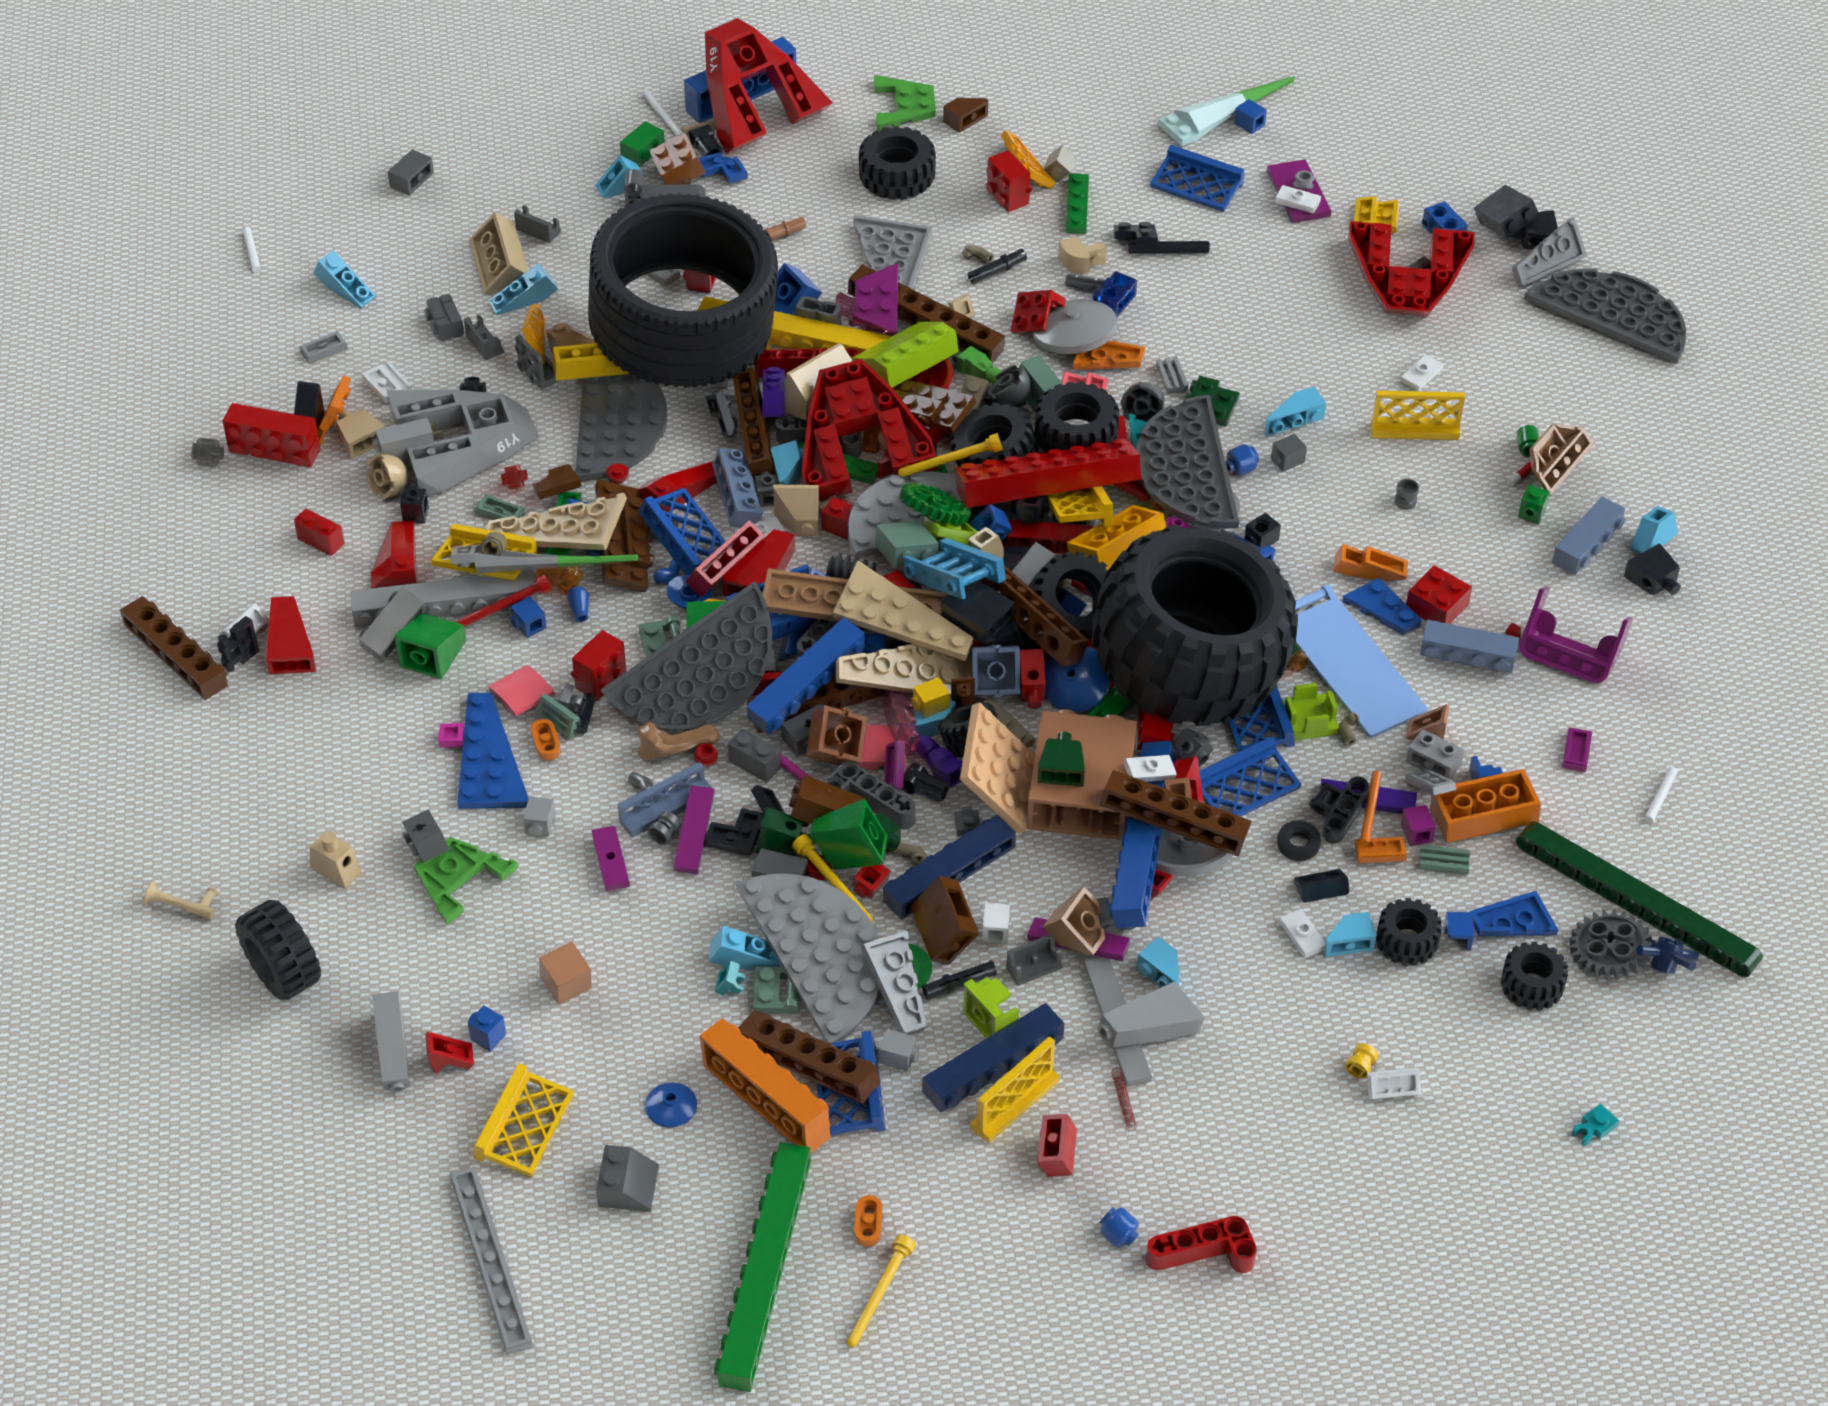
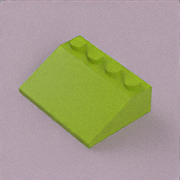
(911, 351)

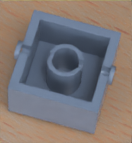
(996, 669)

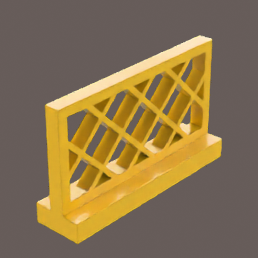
(1416, 426)
(1082, 505)
(466, 535)
(1016, 1092)
(501, 1118)

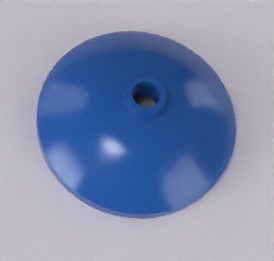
(1078, 692)

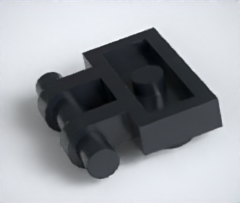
(243, 642)

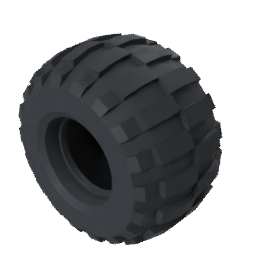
(1194, 625)

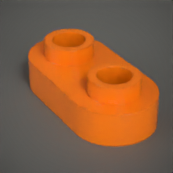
(548, 743)
(868, 1223)

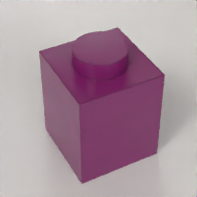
(1418, 825)

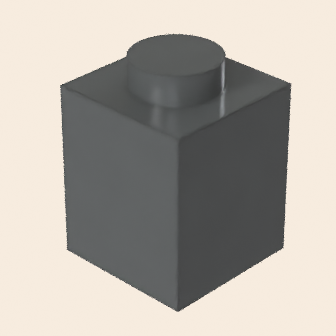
(1288, 452)

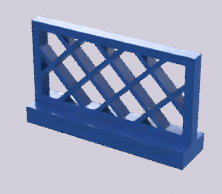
(1203, 167)
(672, 537)
(1279, 718)
(1239, 763)
(874, 1103)

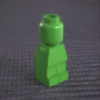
(976, 364)

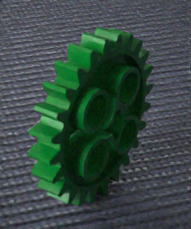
(935, 503)

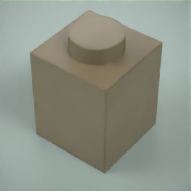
(1060, 163)

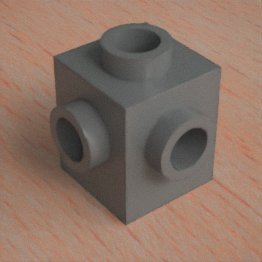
(1192, 744)

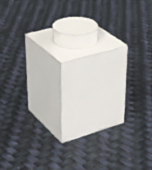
(996, 922)

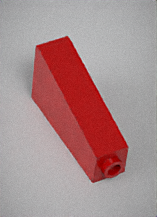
(770, 553)
(287, 639)

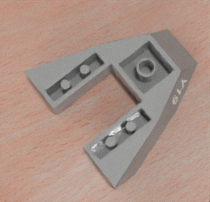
(493, 426)

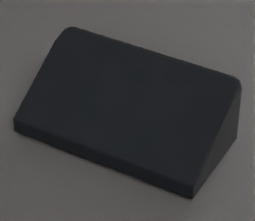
(1322, 885)

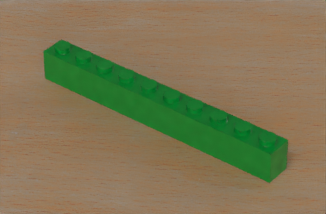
(764, 1267)

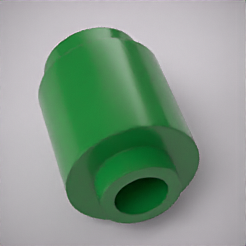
(1526, 437)

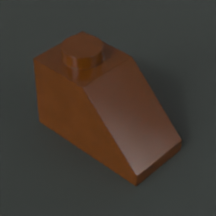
(964, 112)

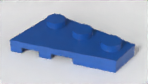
(1383, 603)
(1514, 917)

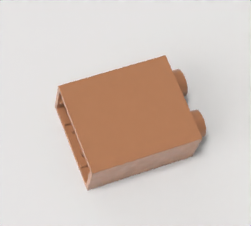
(1077, 809)

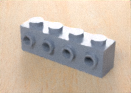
(736, 487)
(1589, 535)
(1469, 646)

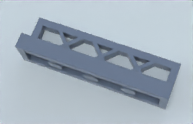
(673, 801)

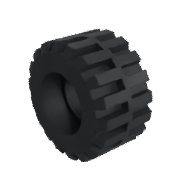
(955, 728)
(1414, 917)
(1539, 961)

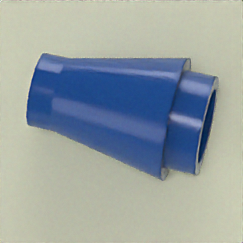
(579, 602)

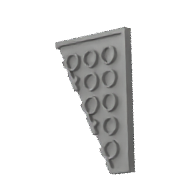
(893, 243)

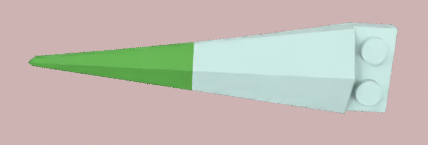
(1196, 120)

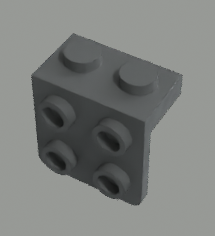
(531, 363)

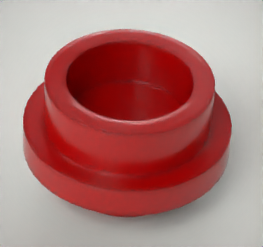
(617, 473)
(706, 754)

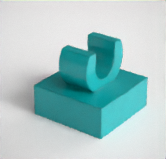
(727, 979)

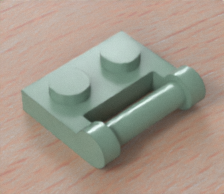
(653, 634)
(768, 992)

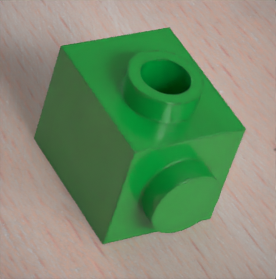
(1533, 504)

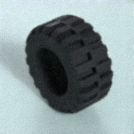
(902, 179)
(1075, 402)
(1010, 424)
(1073, 567)
(278, 949)

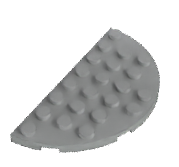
(882, 505)
(819, 944)

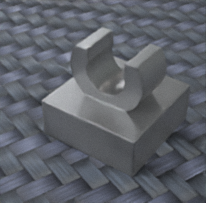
(570, 701)

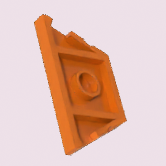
(334, 407)

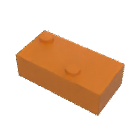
(1486, 806)

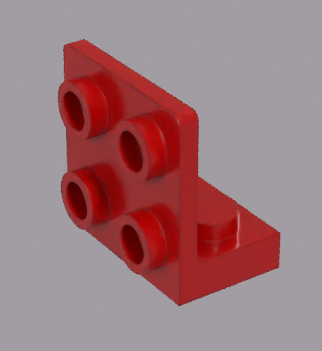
(1033, 310)

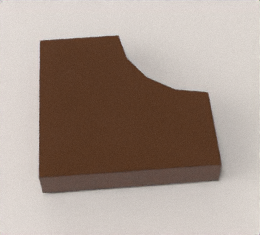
(557, 481)

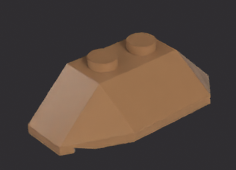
(1558, 453)

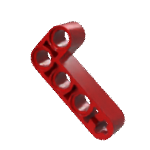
(1165, 1249)

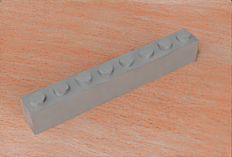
(442, 596)

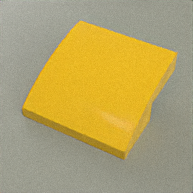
(1370, 210)

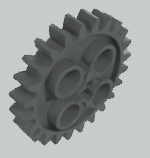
(1609, 944)

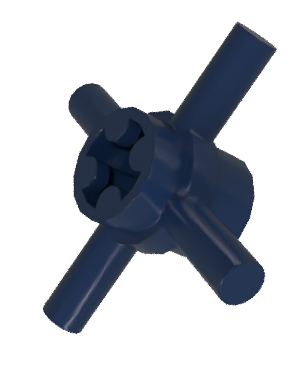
(1668, 954)

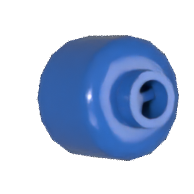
(1242, 460)
(1119, 1227)

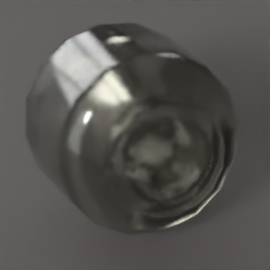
(207, 452)

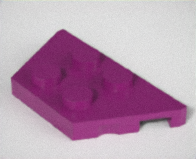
(878, 299)

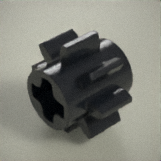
(473, 384)

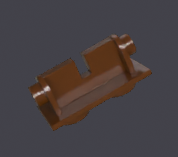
(963, 691)

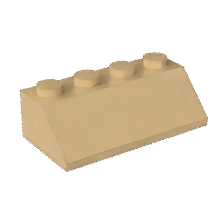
(498, 253)
(802, 379)

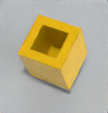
(930, 697)

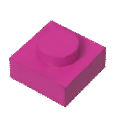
(451, 735)

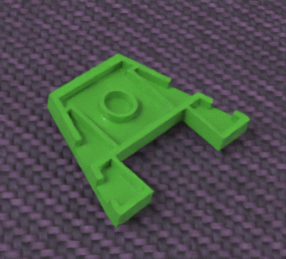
(913, 101)
(453, 869)

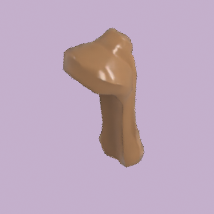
(660, 744)

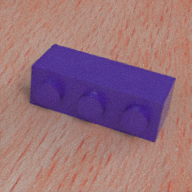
(773, 392)

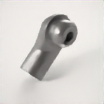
(640, 781)

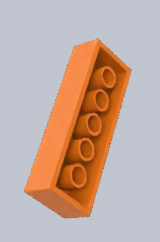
(765, 1085)

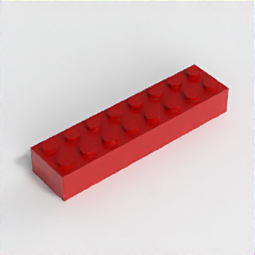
(1047, 473)

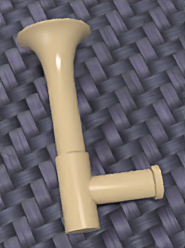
(201, 909)

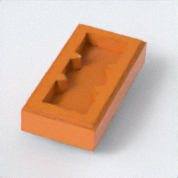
(1381, 850)

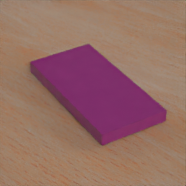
(1284, 175)

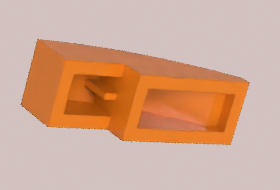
(1369, 564)

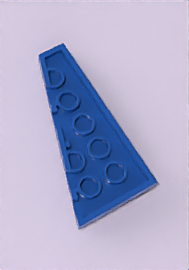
(487, 765)

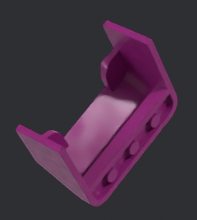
(1565, 654)

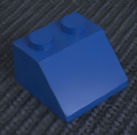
(791, 286)

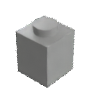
(539, 816)
(898, 1050)

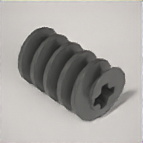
(843, 568)

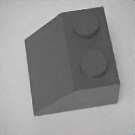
(626, 1179)

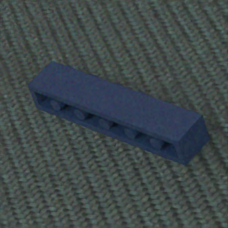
(954, 861)
(991, 1058)

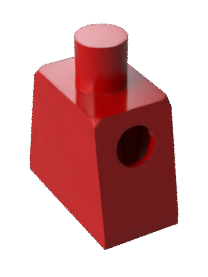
(1032, 682)

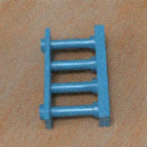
(954, 555)

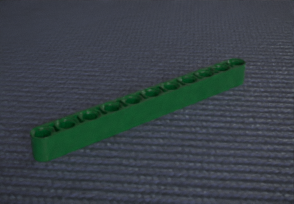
(1639, 899)

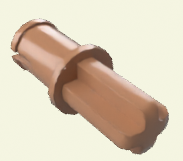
(786, 228)

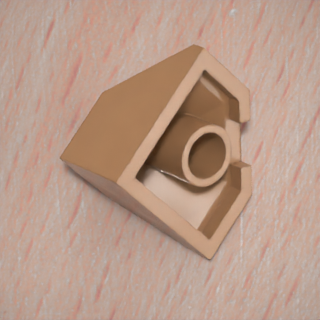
(566, 335)
(1077, 923)

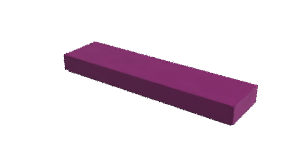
(694, 829)
(1112, 947)

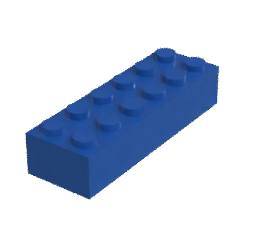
(697, 92)

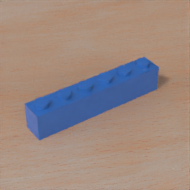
(805, 676)

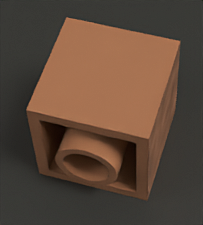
(565, 972)

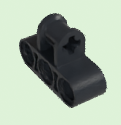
(1331, 802)

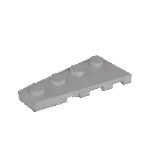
(1553, 253)

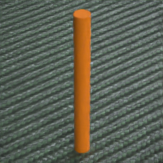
(1370, 808)

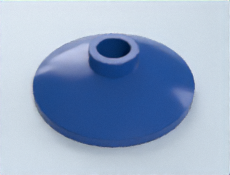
(680, 592)
(674, 1112)

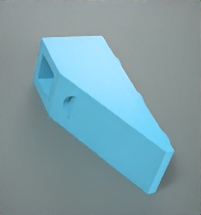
(343, 280)
(526, 290)
(1299, 409)
(742, 949)

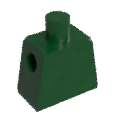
(1062, 761)
(779, 832)

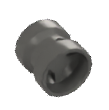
(1406, 494)
(662, 829)

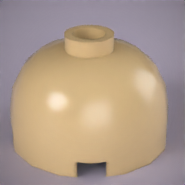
(387, 475)

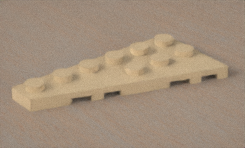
(568, 525)
(887, 609)
(901, 668)

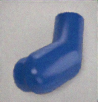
(666, 574)

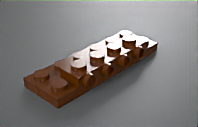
(935, 405)
(628, 538)

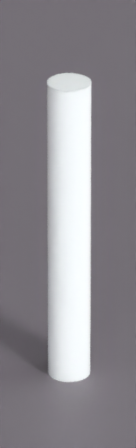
(251, 249)
(1661, 794)

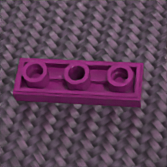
(610, 858)

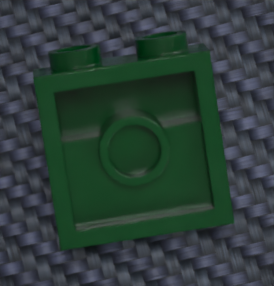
(1222, 399)

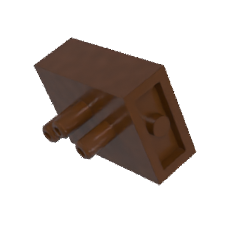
(816, 798)
(944, 920)

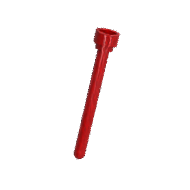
(540, 586)

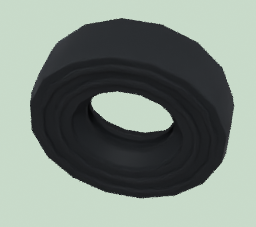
(1302, 828)

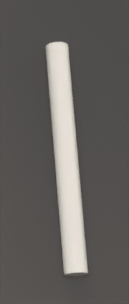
(661, 112)

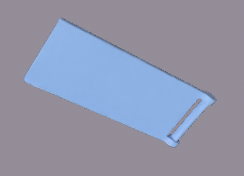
(1354, 665)

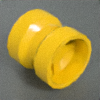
(1363, 1058)

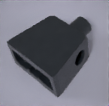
(1537, 229)
(1654, 571)

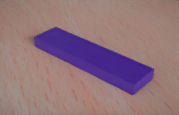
(1388, 799)

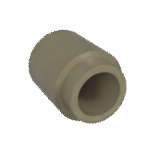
(498, 539)

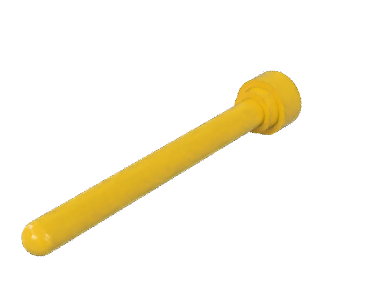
(992, 444)
(804, 846)
(902, 1247)

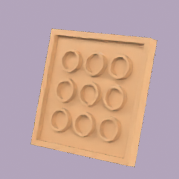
(997, 767)

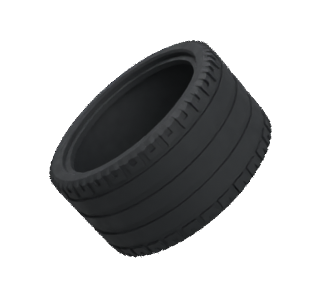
(692, 236)

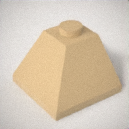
(797, 508)

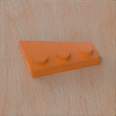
(1110, 355)

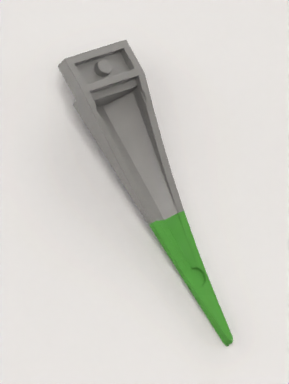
(513, 560)

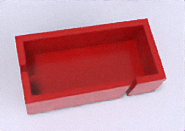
(271, 435)

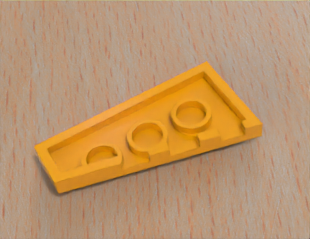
(1024, 155)
(535, 329)

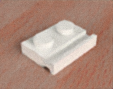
(385, 378)

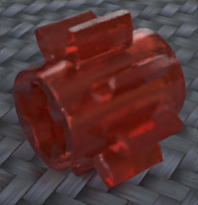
(514, 477)

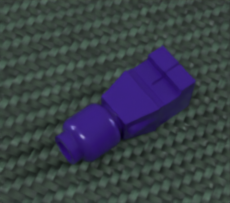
(940, 760)

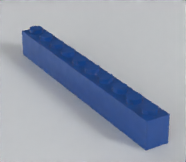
(1138, 859)

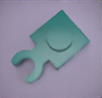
(1596, 1122)

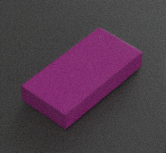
(1577, 749)
(894, 764)

